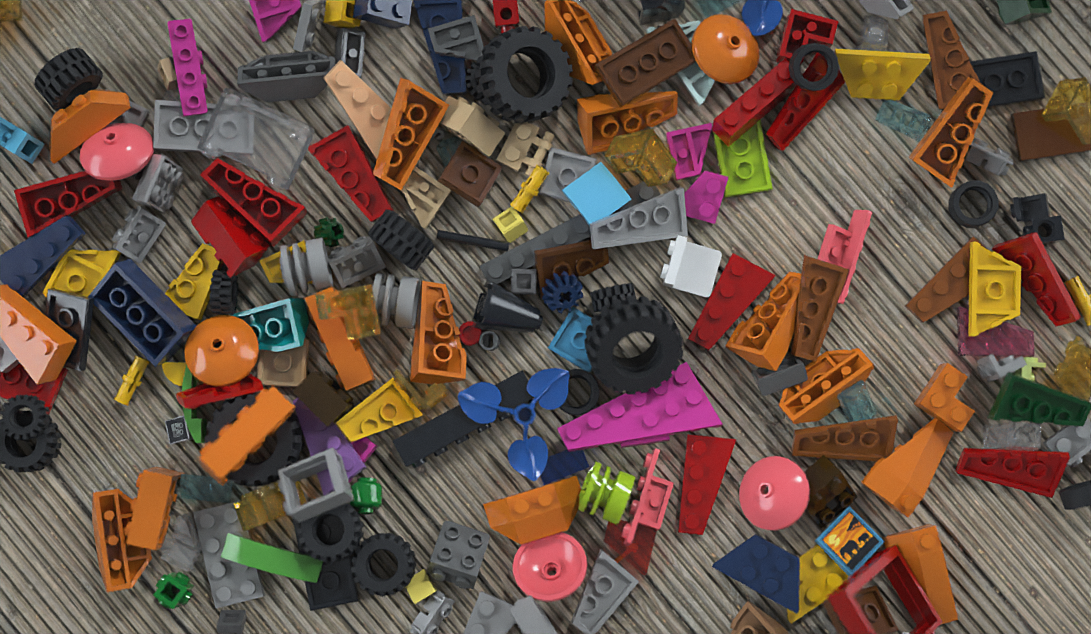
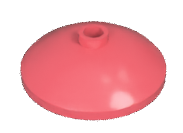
(117, 151)
(786, 495)
(551, 553)

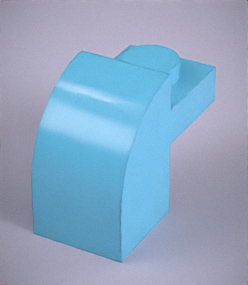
(19, 141)

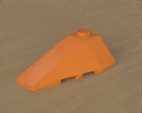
(602, 118)
(436, 343)
(907, 472)

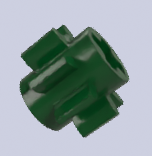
(330, 231)

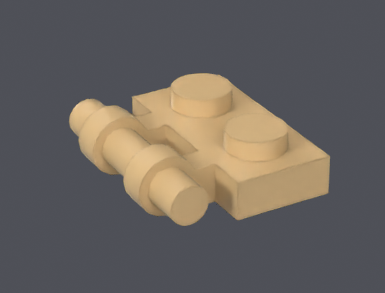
(518, 145)

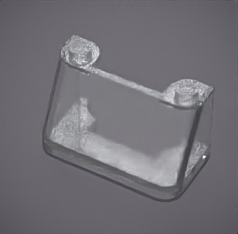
(256, 137)

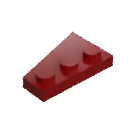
(204, 393)

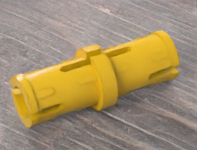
(529, 188)
(1080, 297)
(131, 380)

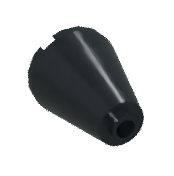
(505, 311)

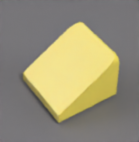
(510, 224)
(420, 586)

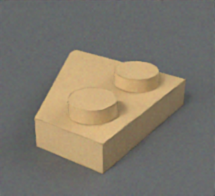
(424, 196)

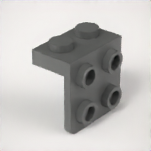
(458, 555)

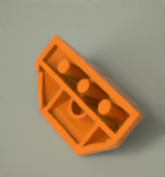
(578, 36)
(84, 119)
(826, 379)
(535, 511)
(118, 562)

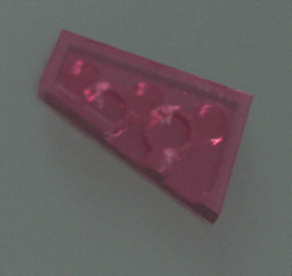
(1000, 341)

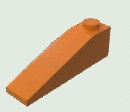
(769, 330)
(926, 560)

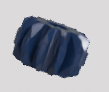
(571, 292)

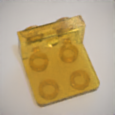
(1072, 102)
(1075, 372)

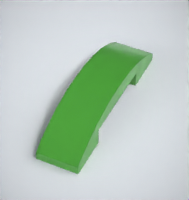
(196, 425)
(271, 558)

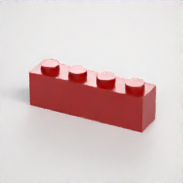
(754, 104)

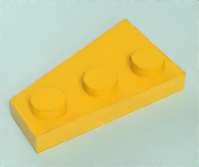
(192, 287)
(378, 412)

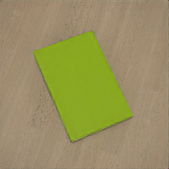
(744, 163)

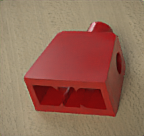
(501, 6)

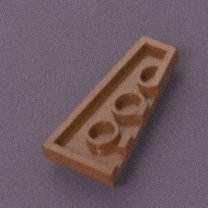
(948, 58)
(945, 287)
(817, 301)
(849, 440)

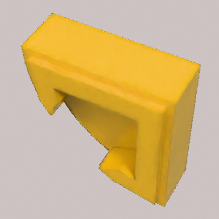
(174, 371)

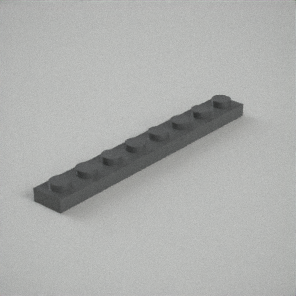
(567, 233)

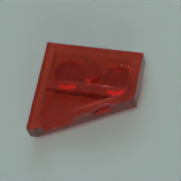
(640, 549)

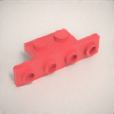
(843, 246)
(651, 500)

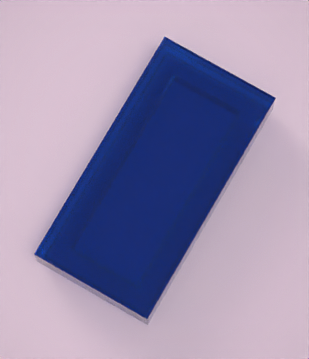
(563, 464)

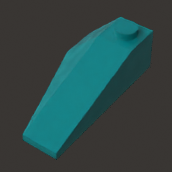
(278, 324)

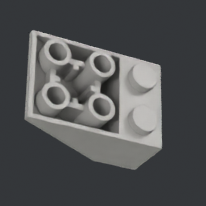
(158, 183)

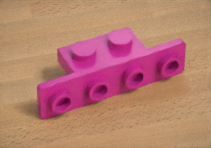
(187, 67)

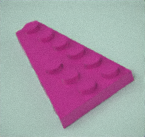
(663, 411)

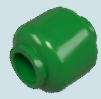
(366, 495)

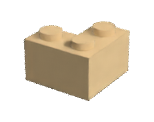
(471, 125)

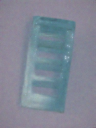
(915, 115)

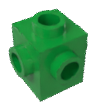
(166, 593)

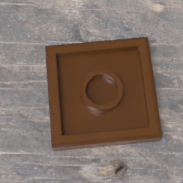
(470, 174)

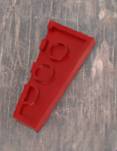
(803, 104)
(349, 166)
(1040, 277)
(731, 296)
(20, 383)
(1019, 469)
(702, 476)

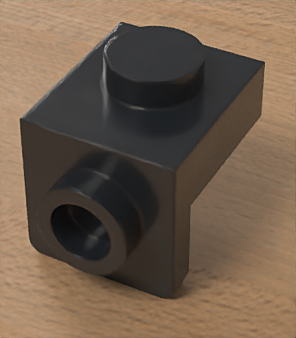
(1030, 207)

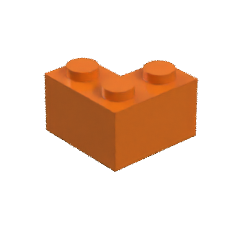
(940, 401)

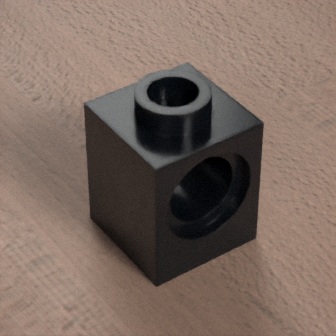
(1053, 228)

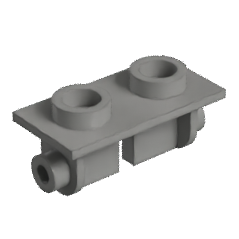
(996, 159)
(439, 609)

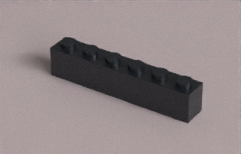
(456, 425)

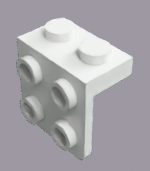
(691, 267)

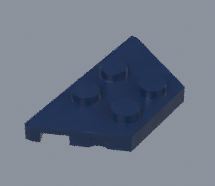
(765, 569)

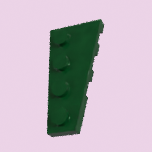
(1034, 402)

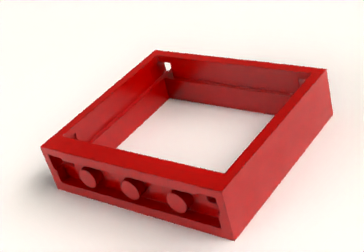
(903, 582)

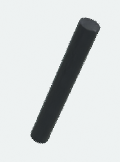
(473, 240)

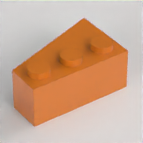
(152, 507)

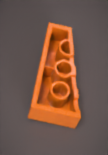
(408, 131)
(949, 137)
(33, 337)
(342, 352)
(246, 434)

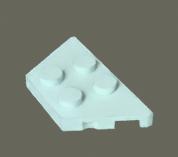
(693, 78)

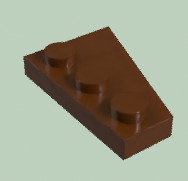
(573, 258)

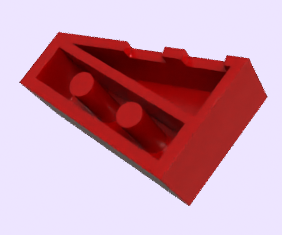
(229, 235)

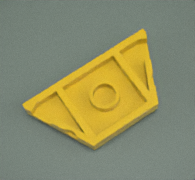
(880, 72)
(81, 271)
(992, 289)
(817, 579)

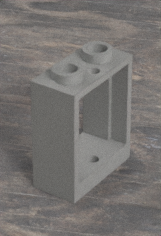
(307, 467)
(531, 617)

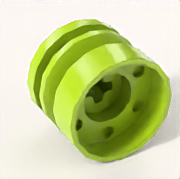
(606, 493)

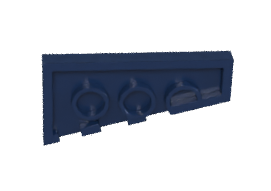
(449, 70)
(36, 256)

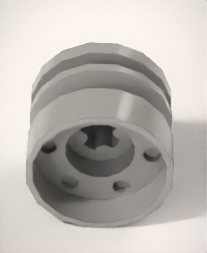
(306, 266)
(396, 300)

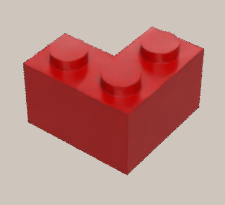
(803, 29)

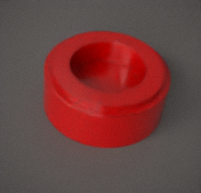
(468, 334)

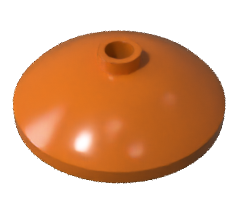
(717, 53)
(228, 362)

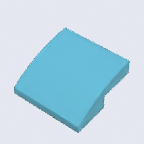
(596, 194)

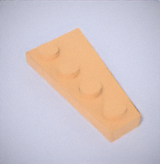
(361, 104)

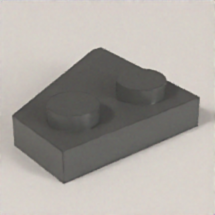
(458, 39)

